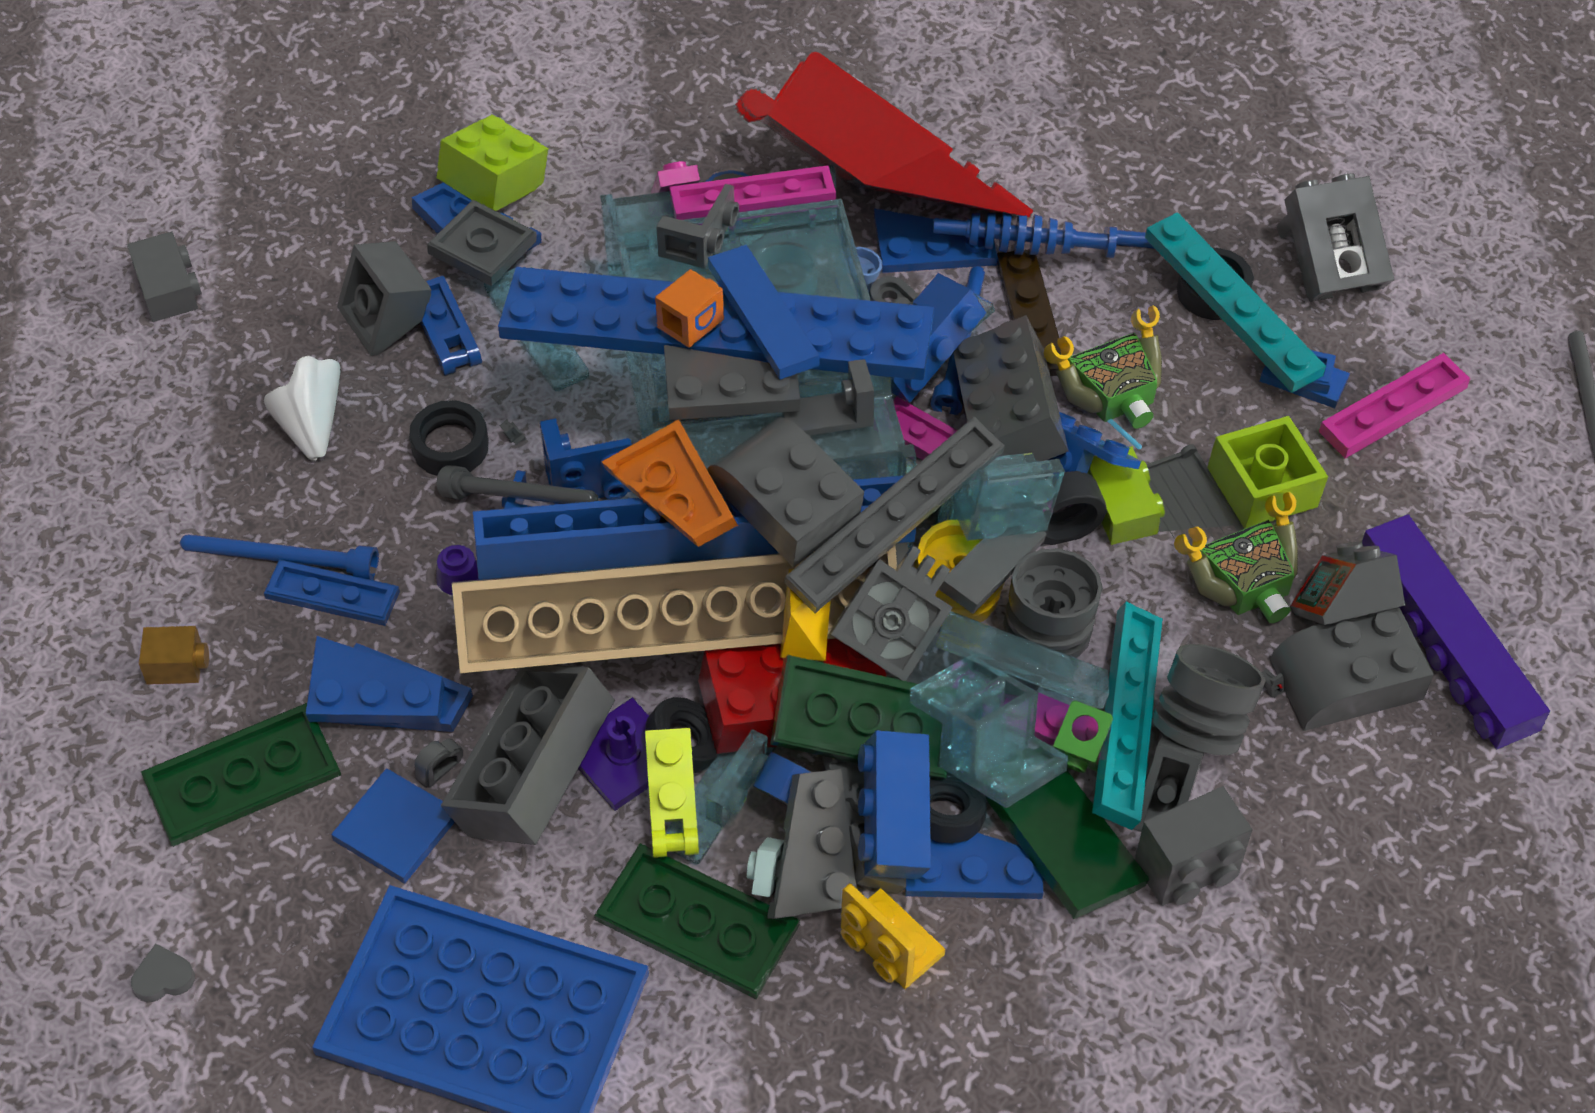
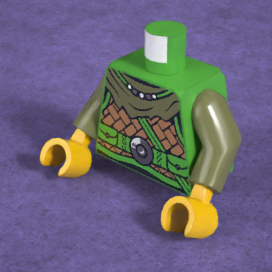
(1113, 376)
(1249, 565)

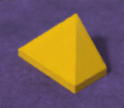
(803, 630)

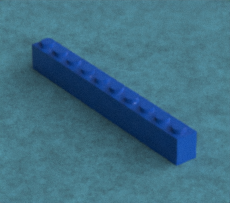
(611, 536)

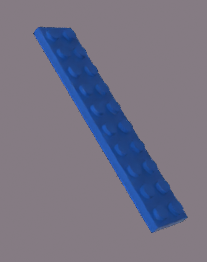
(623, 317)

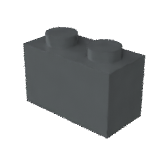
(163, 276)

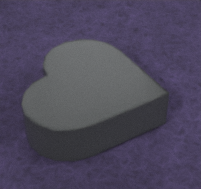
(436, 761)
(162, 974)

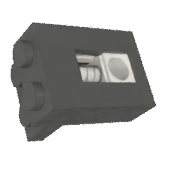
(1355, 235)

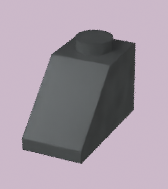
(1169, 778)

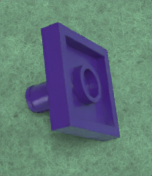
(618, 756)

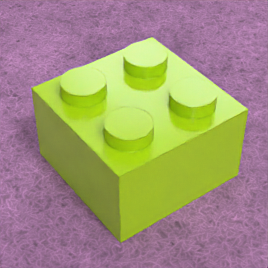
(492, 162)
(1265, 463)

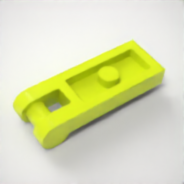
(671, 790)

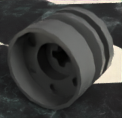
(1054, 600)
(1208, 699)

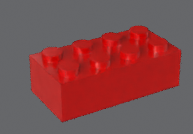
(744, 683)

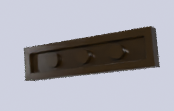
(1028, 296)

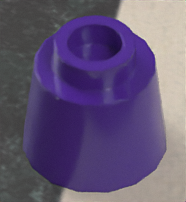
(455, 565)

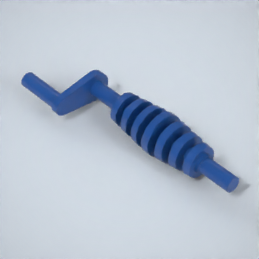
(1050, 236)

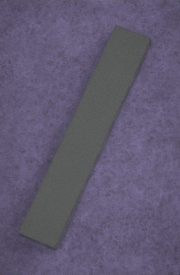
(893, 515)

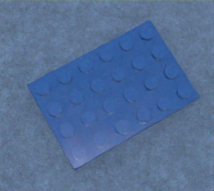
(481, 1009)

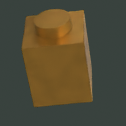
(172, 655)

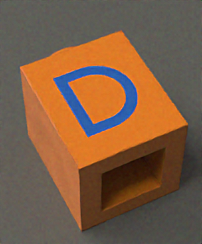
(689, 308)

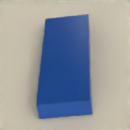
(332, 592)

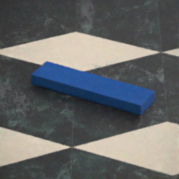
(763, 312)

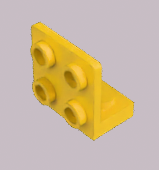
(889, 935)

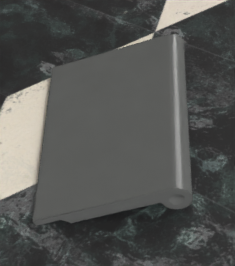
(1189, 493)

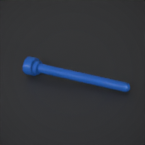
(948, 391)
(355, 561)

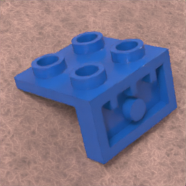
(580, 466)

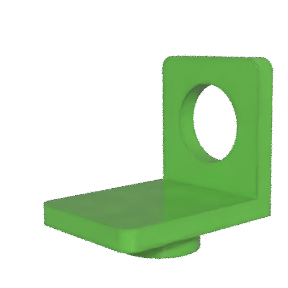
(1082, 753)

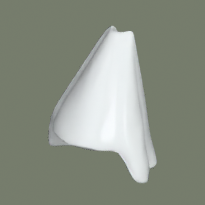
(307, 404)

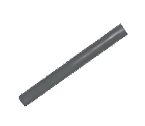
(1585, 380)

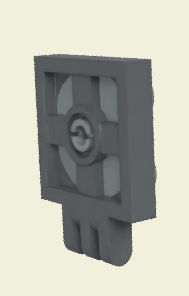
(894, 614)

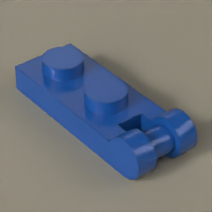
(447, 328)

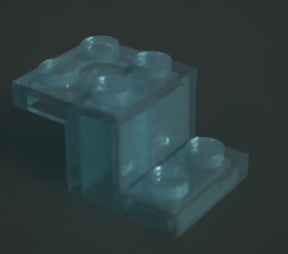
(1006, 498)
(989, 731)

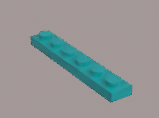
(1235, 302)
(1130, 702)

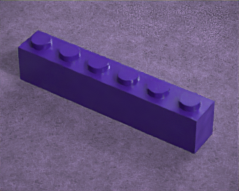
(1460, 639)

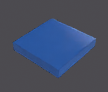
(394, 826)

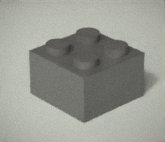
(1193, 847)

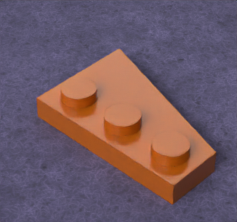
(674, 483)

